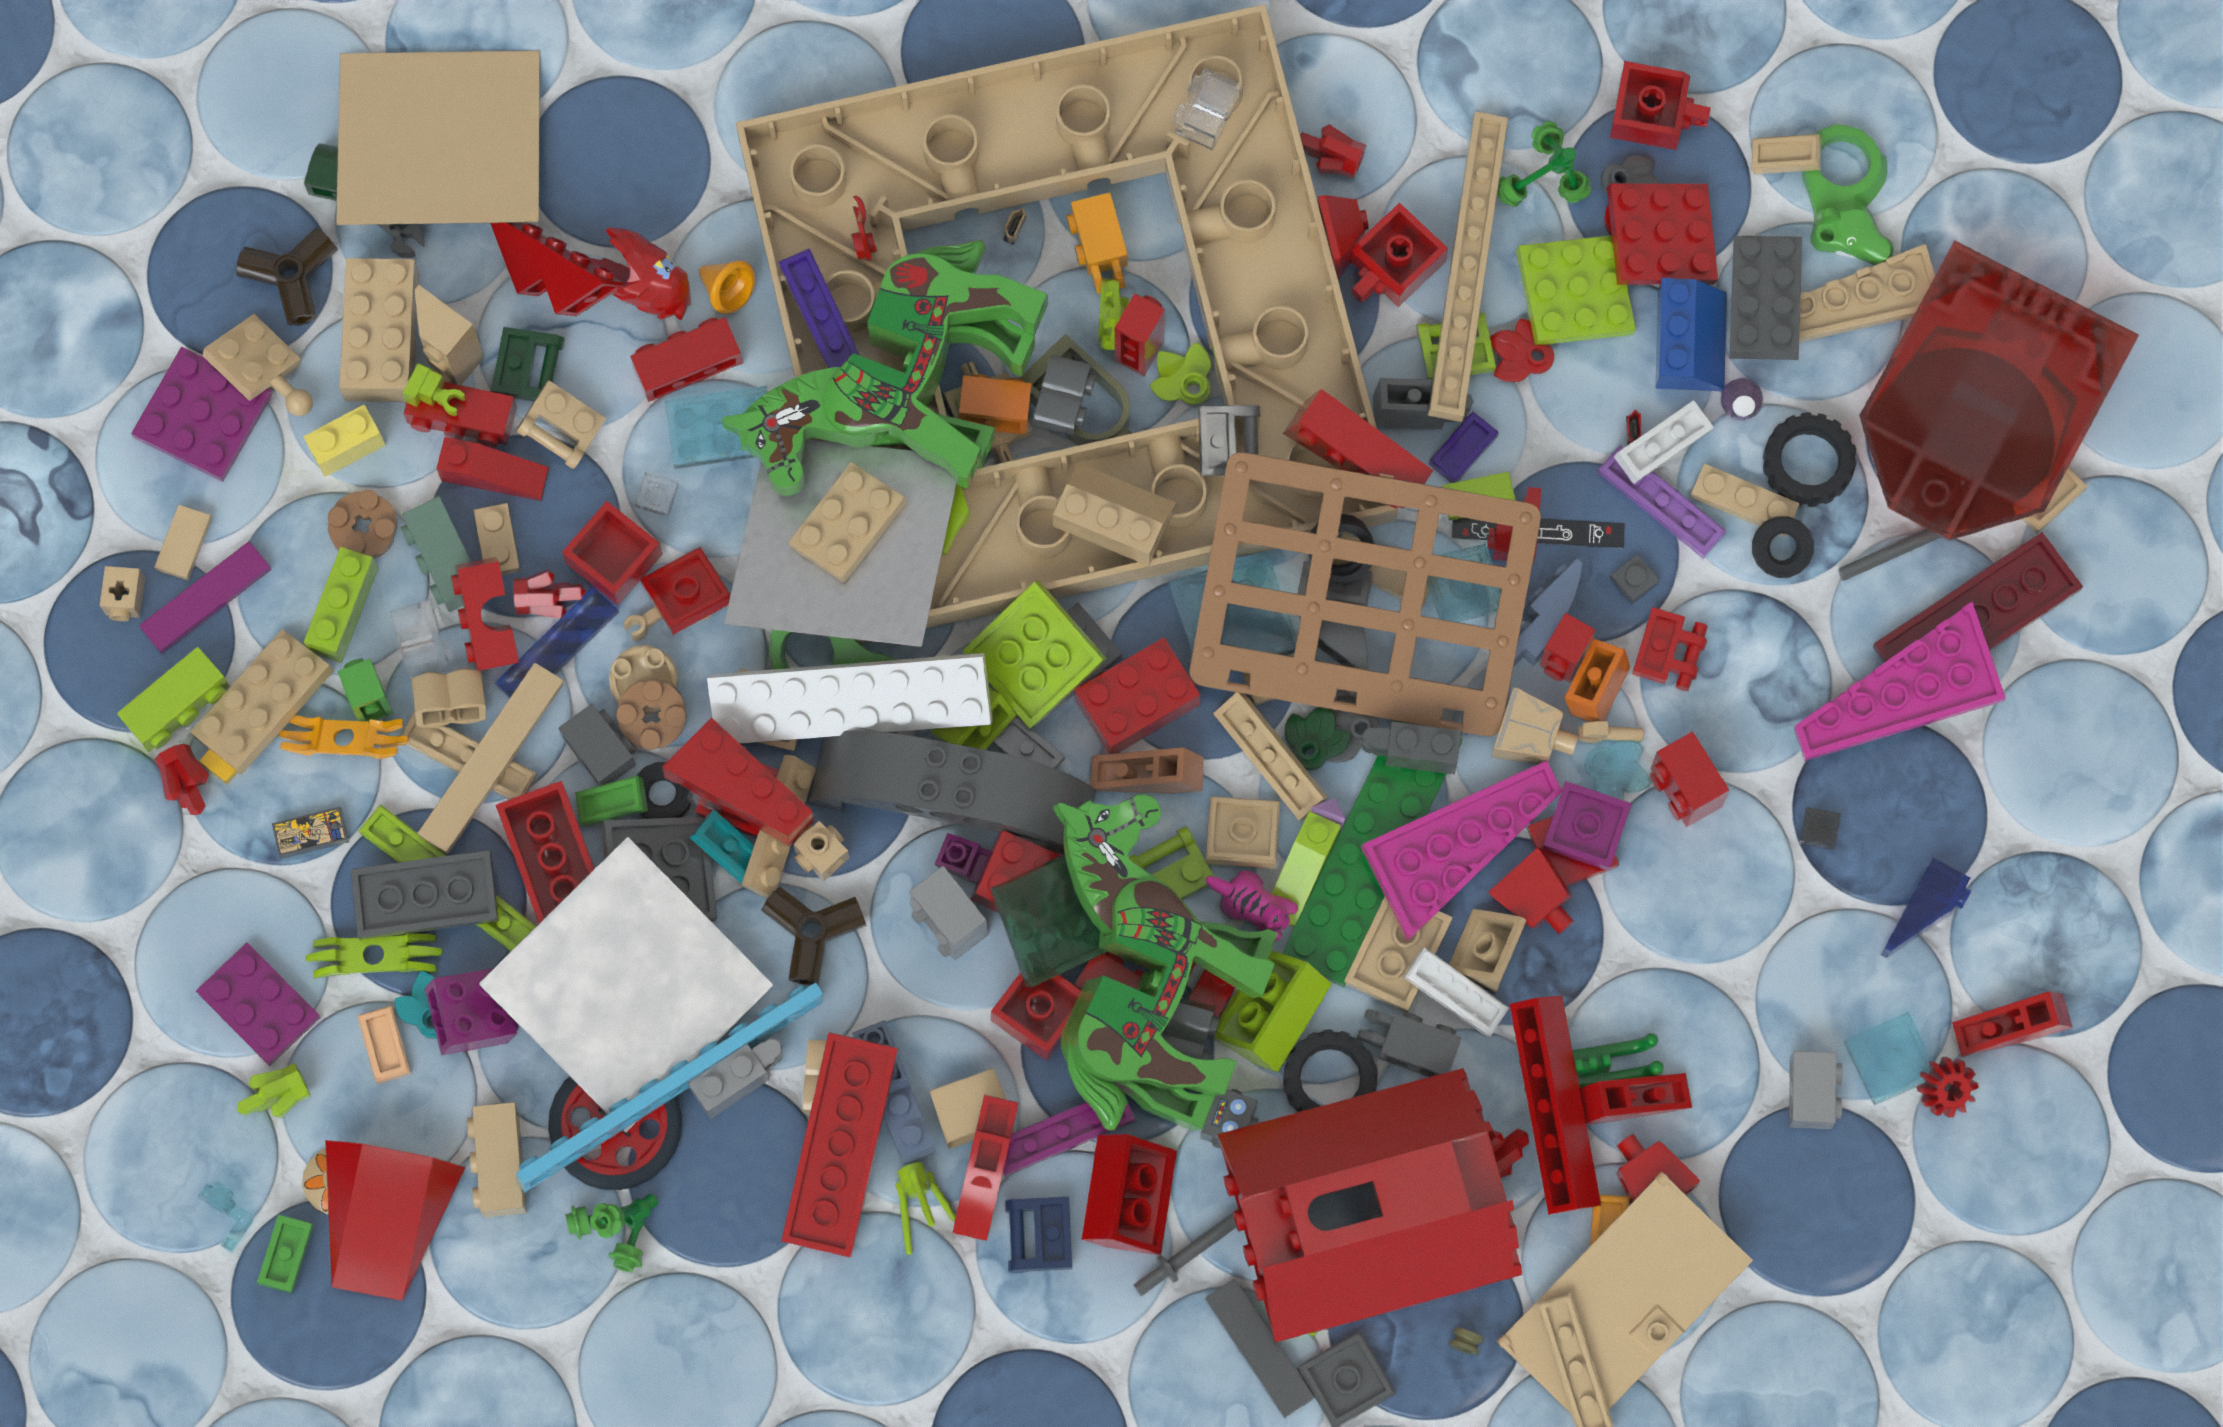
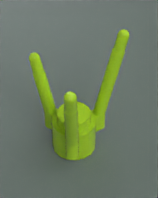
(915, 1183)

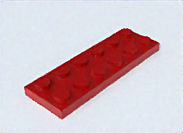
(840, 1144)

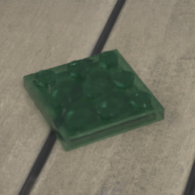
(1046, 922)

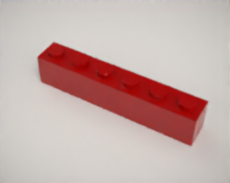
(1555, 1104)

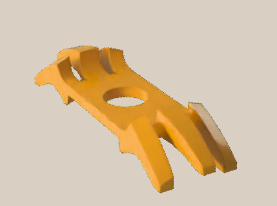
(324, 732)

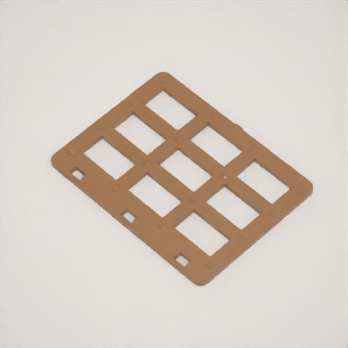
(1378, 693)

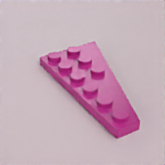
(1922, 684)
(1441, 852)

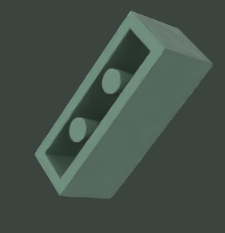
(438, 547)

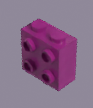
(466, 1014)

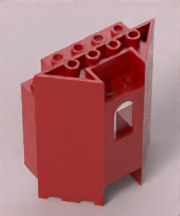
(1437, 1193)

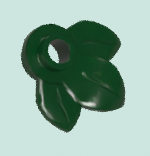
(1316, 732)

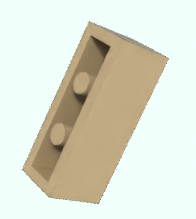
(496, 1159)

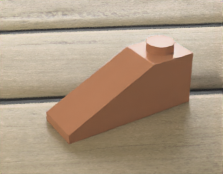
(1148, 771)

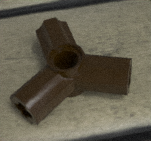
(294, 291)
(807, 951)

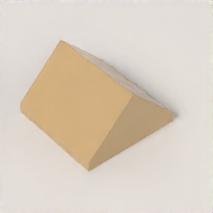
(1487, 947)

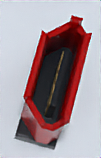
(1633, 426)

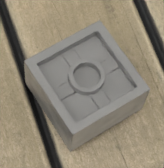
(948, 913)

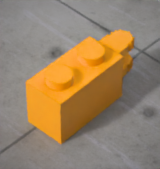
(1099, 238)

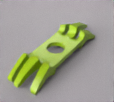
(395, 955)

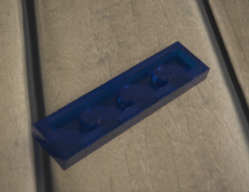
(562, 639)

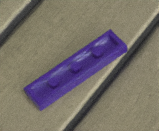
(818, 308)

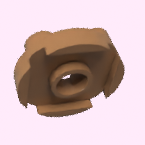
(364, 506)
(631, 714)

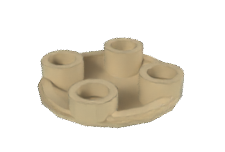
(641, 664)

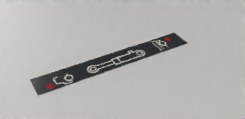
(1552, 532)

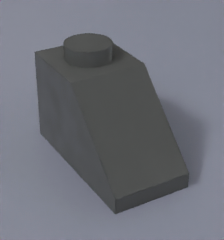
(1344, 643)

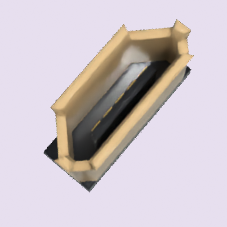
(1014, 225)

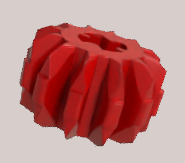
(1959, 1093)

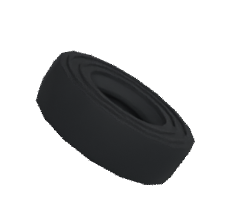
(1801, 556)
(675, 809)

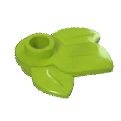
(1180, 372)

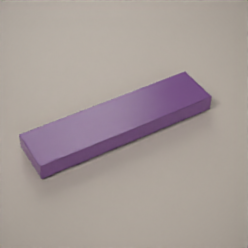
(1666, 507)

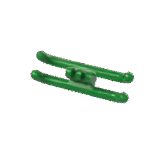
(1595, 1062)

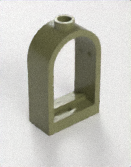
(1067, 348)

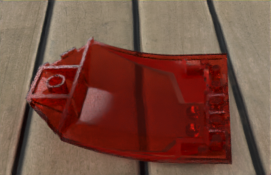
(1987, 397)

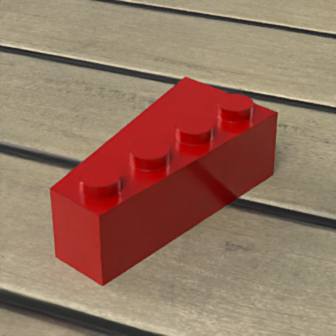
(1351, 442)
(732, 778)

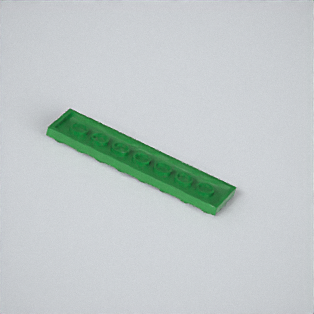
(1347, 889)

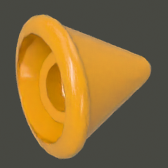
(728, 284)

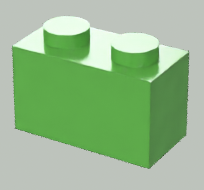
(364, 690)

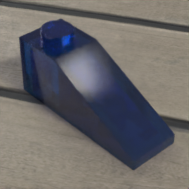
(1931, 902)

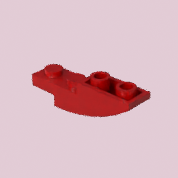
(985, 1167)

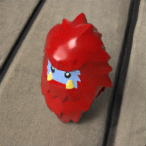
(651, 279)

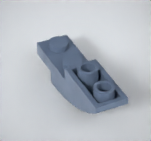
(1546, 612)
(902, 1109)

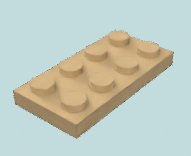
(262, 701)

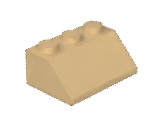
(446, 338)
(1113, 514)

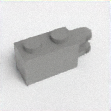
(735, 1076)

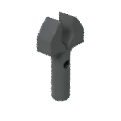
(398, 232)

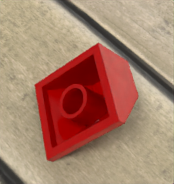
(1343, 227)

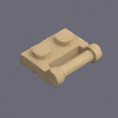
(565, 415)

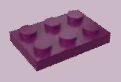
(258, 1004)

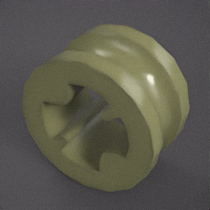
(1466, 1341)

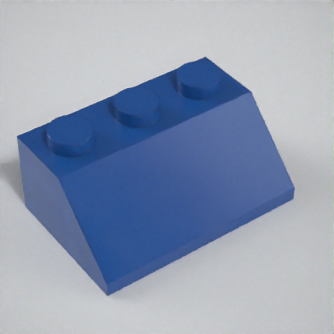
(1690, 336)

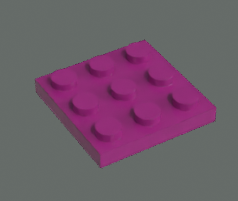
(199, 416)

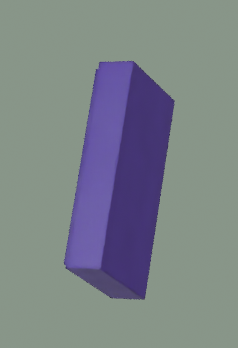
(1463, 448)

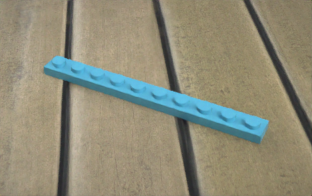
(657, 1093)

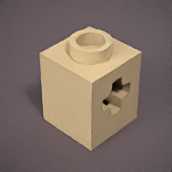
(114, 583)

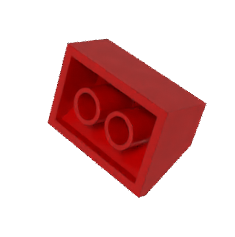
(1129, 1194)

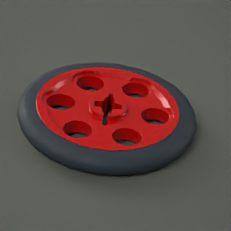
(604, 1171)

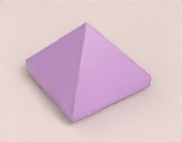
(1330, 811)

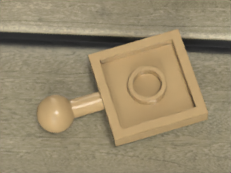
(257, 359)

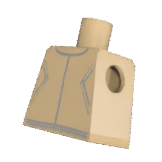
(1531, 731)

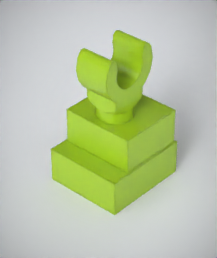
(427, 387)

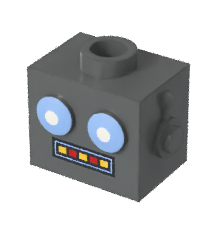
(1228, 1113)

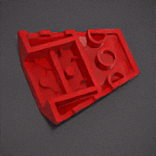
(383, 1214)

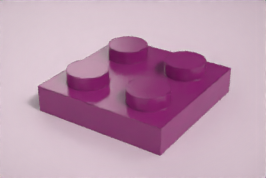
(1587, 825)

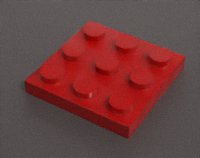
(1661, 233)

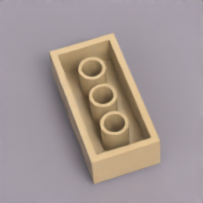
(378, 329)

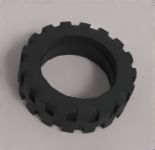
(1825, 429)
(1319, 1042)

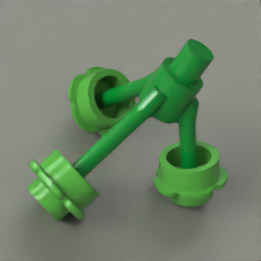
(1549, 140)
(609, 1221)

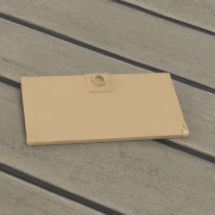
(1634, 1290)

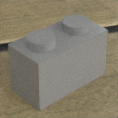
(1813, 1090)

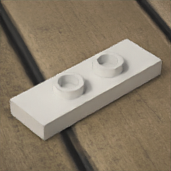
(1455, 992)

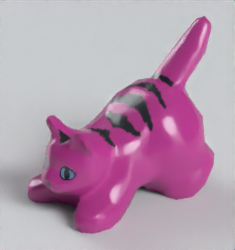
(1248, 900)

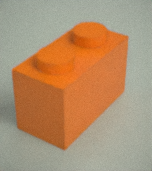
(995, 403)
(1597, 681)

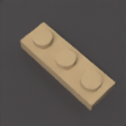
(1740, 497)

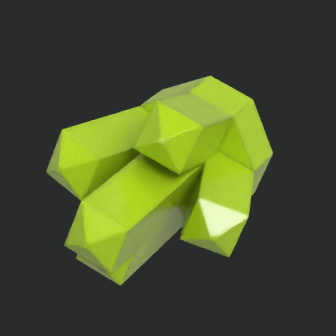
(277, 1089)

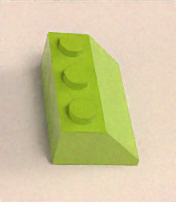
(1271, 1024)

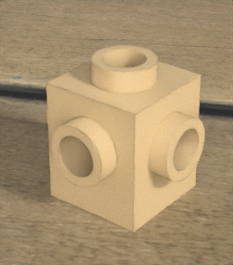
(823, 861)

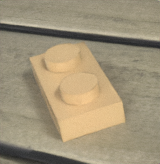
(497, 537)

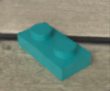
(724, 844)

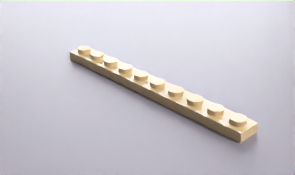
(1468, 267)

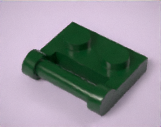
(517, 358)

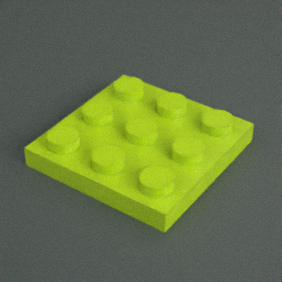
(1574, 291)
(1035, 654)

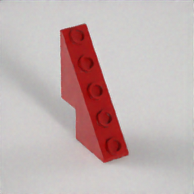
(546, 265)

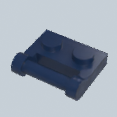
(1051, 1234)

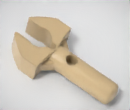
(1599, 730)

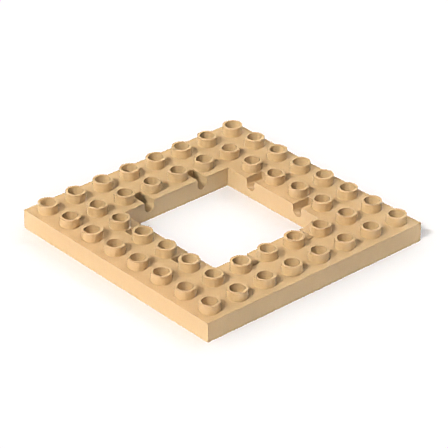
(1044, 133)

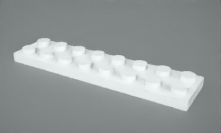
(852, 698)

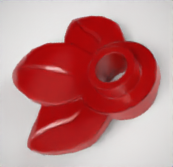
(863, 241)
(1516, 351)

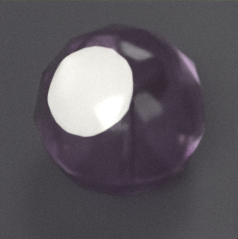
(1741, 399)

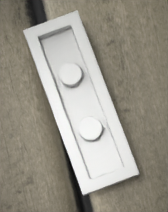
(1663, 442)

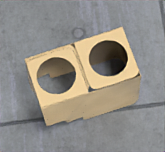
(960, 1105)

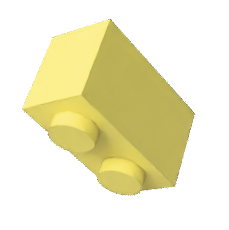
(344, 440)

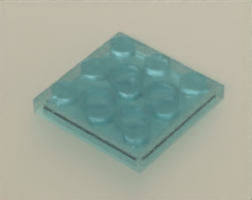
(1242, 625)

